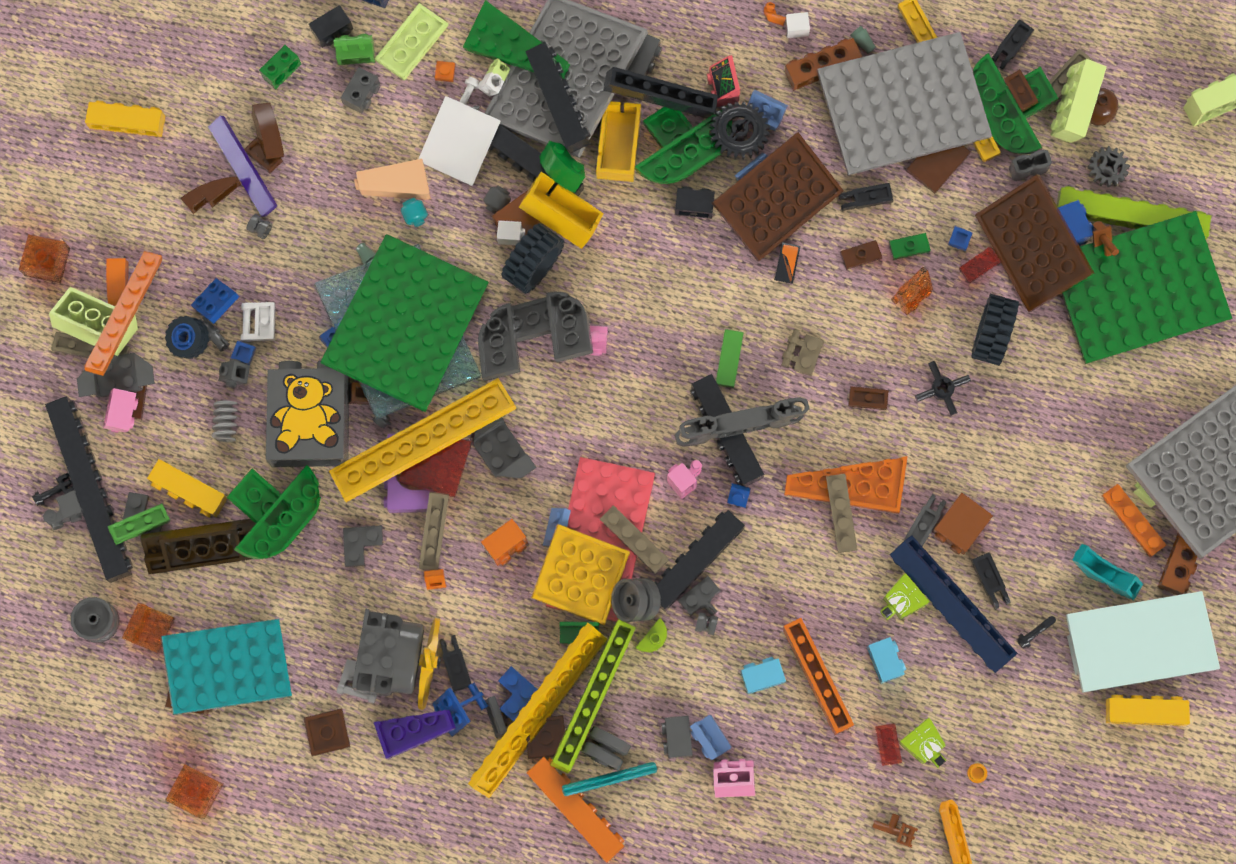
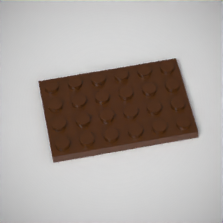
(777, 196)
(1034, 243)

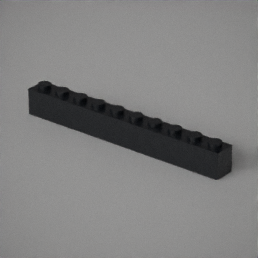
(88, 487)

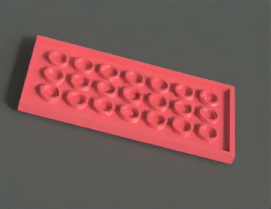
(596, 490)

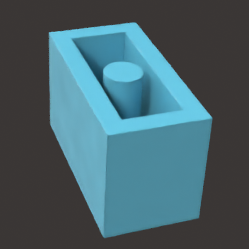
(886, 660)
(762, 675)

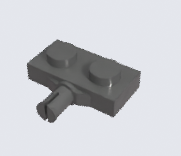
(700, 597)

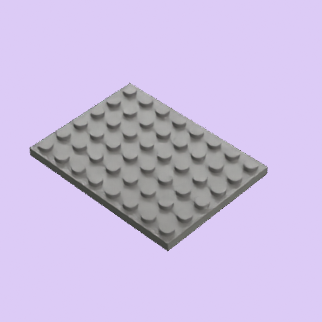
(591, 45)
(904, 103)
(1195, 475)

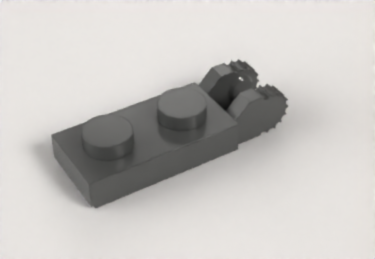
(925, 521)

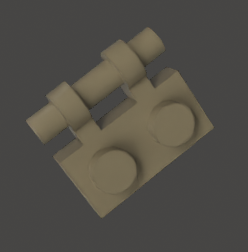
(808, 354)

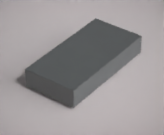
(495, 717)

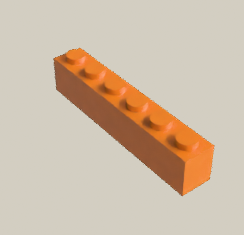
(817, 676)
(576, 810)

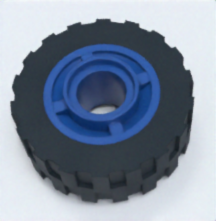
(196, 341)

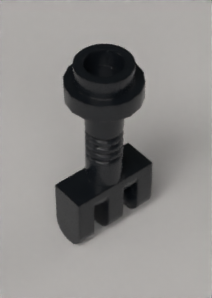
(62, 486)
(1024, 641)

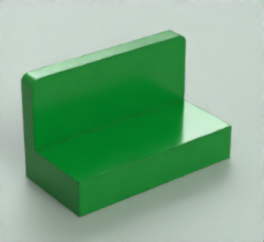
(570, 630)

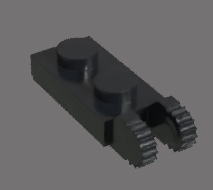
(1013, 42)
(867, 196)
(990, 578)
(455, 665)

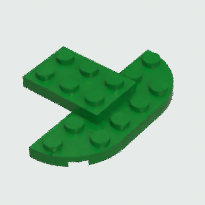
(1003, 113)
(683, 147)
(276, 515)

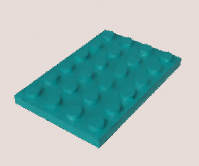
(226, 666)

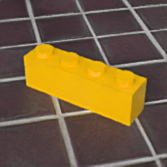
(125, 119)
(187, 488)
(1147, 711)

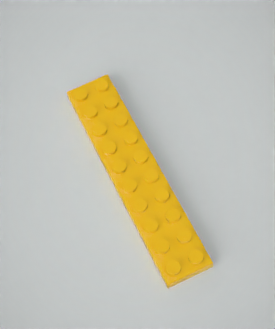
(422, 440)
(541, 706)

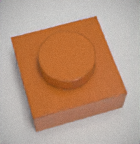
(445, 71)
(435, 579)

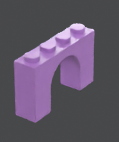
(402, 499)

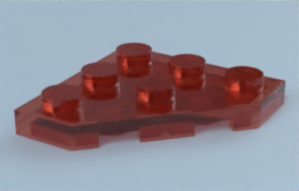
(440, 471)

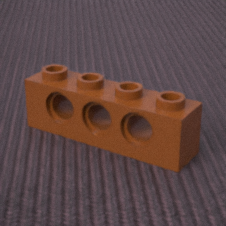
(800, 79)
(1168, 579)

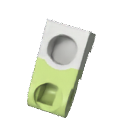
(494, 78)

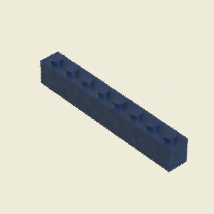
(953, 604)

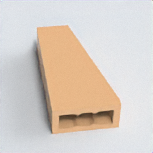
(395, 181)

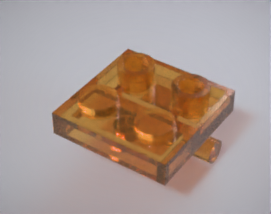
(914, 291)
(147, 627)

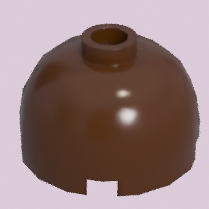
(1105, 108)

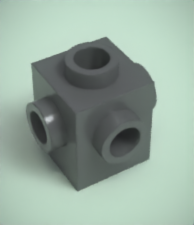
(233, 373)

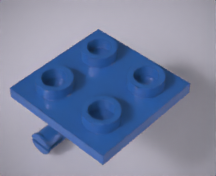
(448, 701)

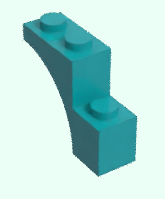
(1099, 569)

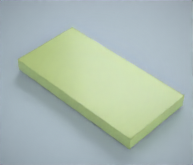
(411, 41)

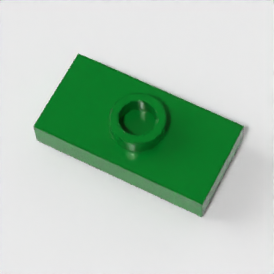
(909, 246)

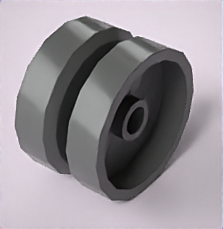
(635, 599)
(86, 612)
(607, 746)

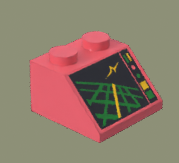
(724, 81)

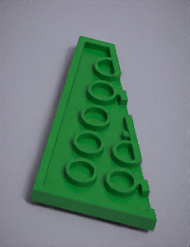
(500, 37)

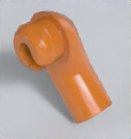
(771, 15)

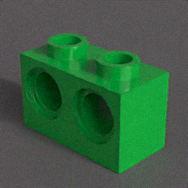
(280, 67)

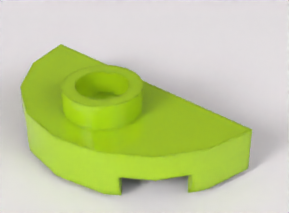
(654, 638)

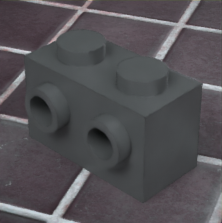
(360, 90)

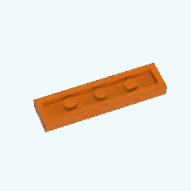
(1134, 520)

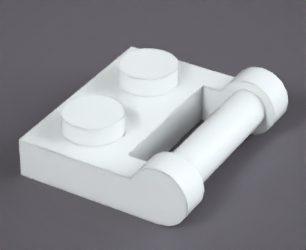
(263, 321)

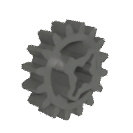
(1106, 174)

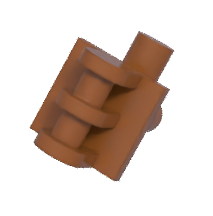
(1103, 235)
(900, 833)

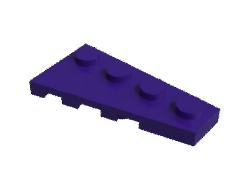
(411, 731)

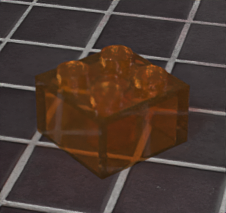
(44, 258)
(194, 791)

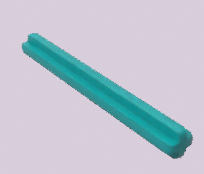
(608, 779)

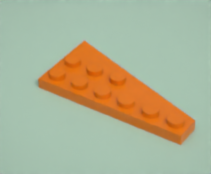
(869, 484)

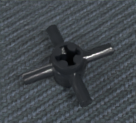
(939, 394)

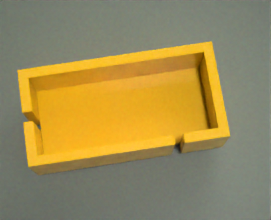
(618, 142)
(561, 210)

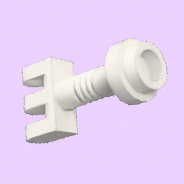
(471, 83)

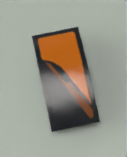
(787, 263)

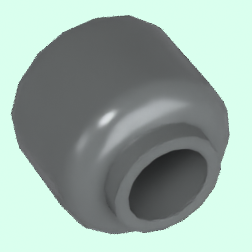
(496, 199)

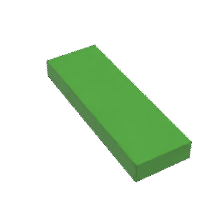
(729, 358)
(138, 524)

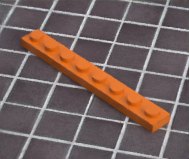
(123, 313)

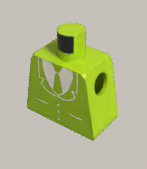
(903, 599)
(925, 743)

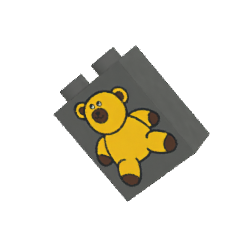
(307, 416)

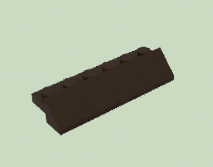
(194, 546)

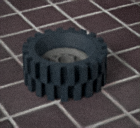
(532, 258)
(995, 329)

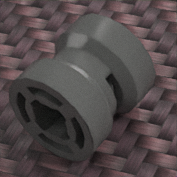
(259, 226)
(702, 622)

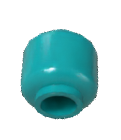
(414, 212)

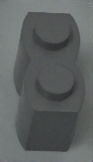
(1027, 165)

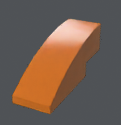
(116, 278)

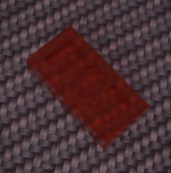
(979, 265)

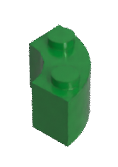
(562, 166)

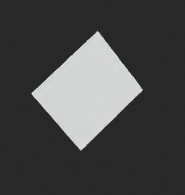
(459, 140)

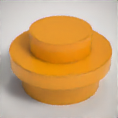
(977, 773)

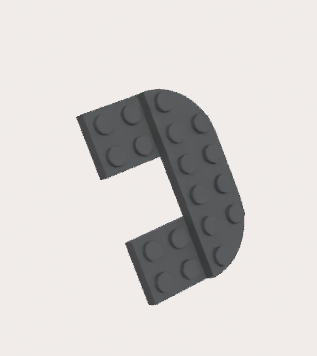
(554, 315)

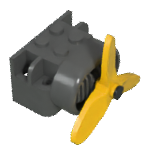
(391, 656)

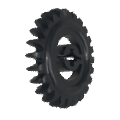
(735, 142)

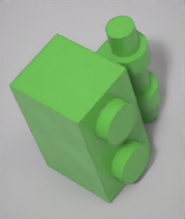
(354, 49)

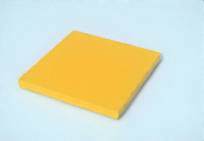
(580, 574)

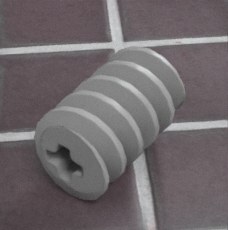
(223, 424)

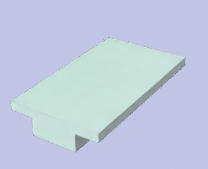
(1141, 642)

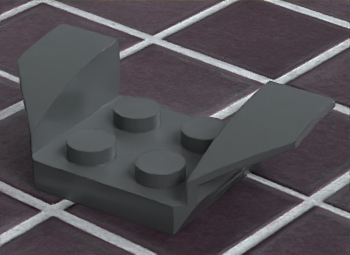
(124, 373)
(502, 451)

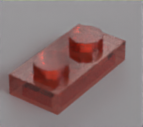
(888, 744)

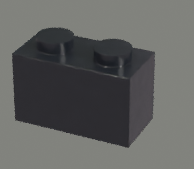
(331, 26)
(694, 202)

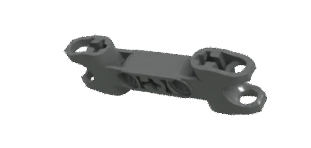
(742, 421)

